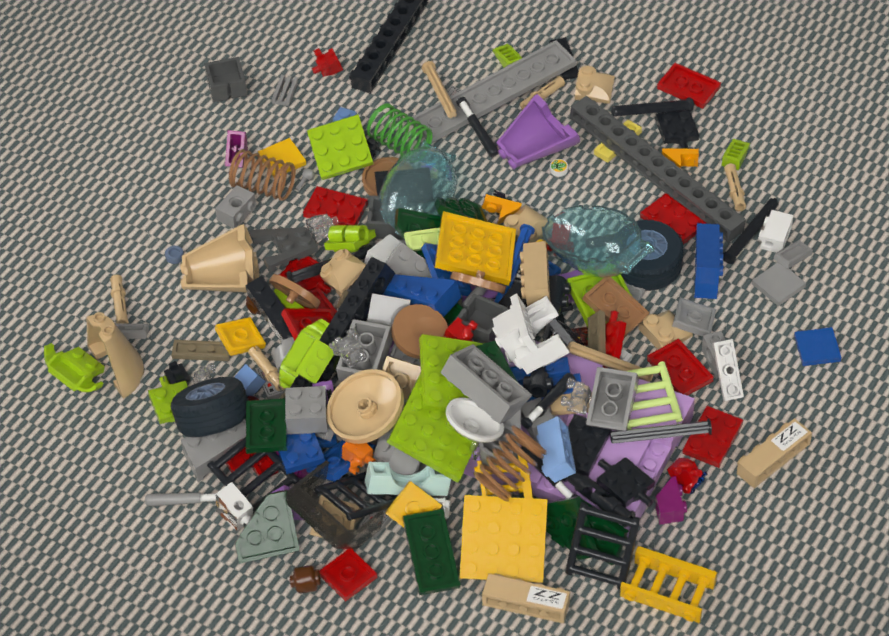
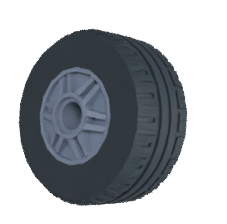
(662, 265)
(209, 406)

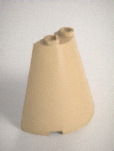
(221, 263)
(107, 339)

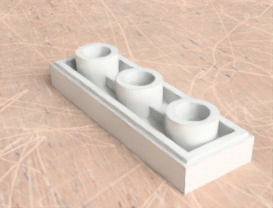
(726, 357)

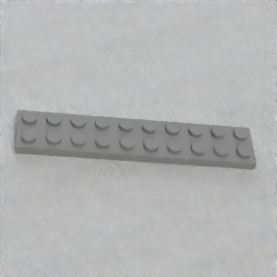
(498, 88)

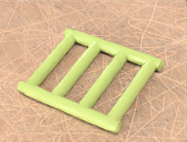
(670, 399)

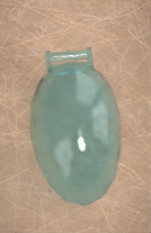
(417, 182)
(596, 240)

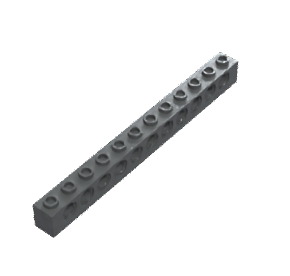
(656, 167)

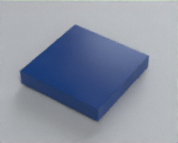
(817, 346)

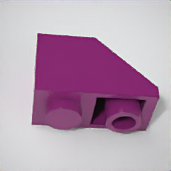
(669, 503)

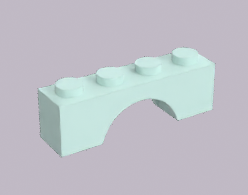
(383, 480)

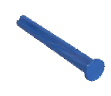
(524, 237)

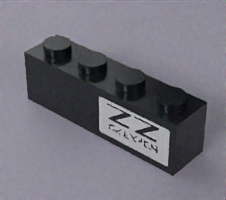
(268, 306)

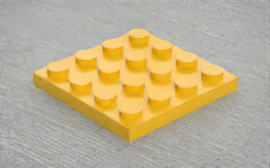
(475, 245)
(503, 538)

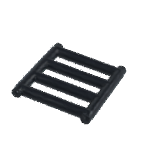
(225, 480)
(356, 480)
(576, 549)

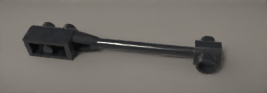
(539, 381)

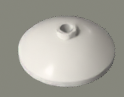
(473, 421)

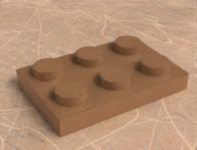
(609, 297)

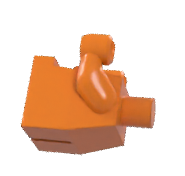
(357, 455)

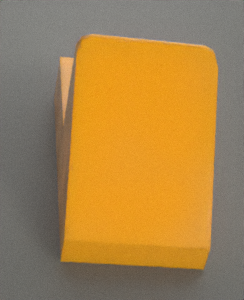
(682, 157)
(499, 205)

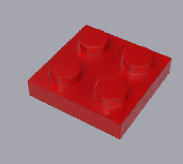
(348, 574)

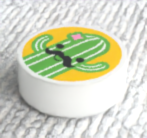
(558, 167)

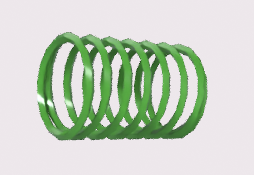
(393, 126)

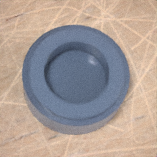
(174, 254)

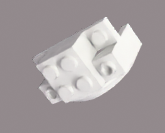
(518, 328)

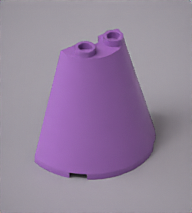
(535, 135)

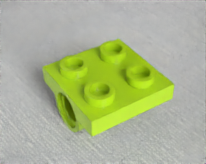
(348, 237)

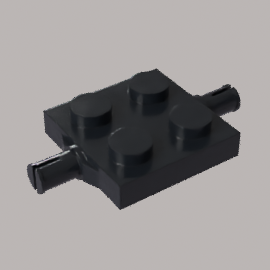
(677, 127)
(625, 482)

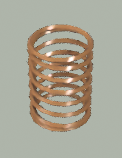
(283, 169)
(523, 439)

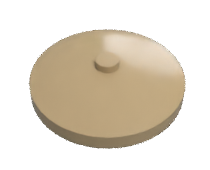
(365, 406)

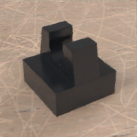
(176, 373)

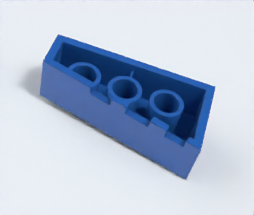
(708, 260)
(432, 292)

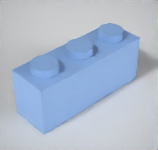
(555, 439)

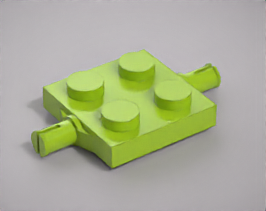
(162, 398)

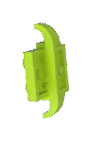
(306, 356)
(74, 368)

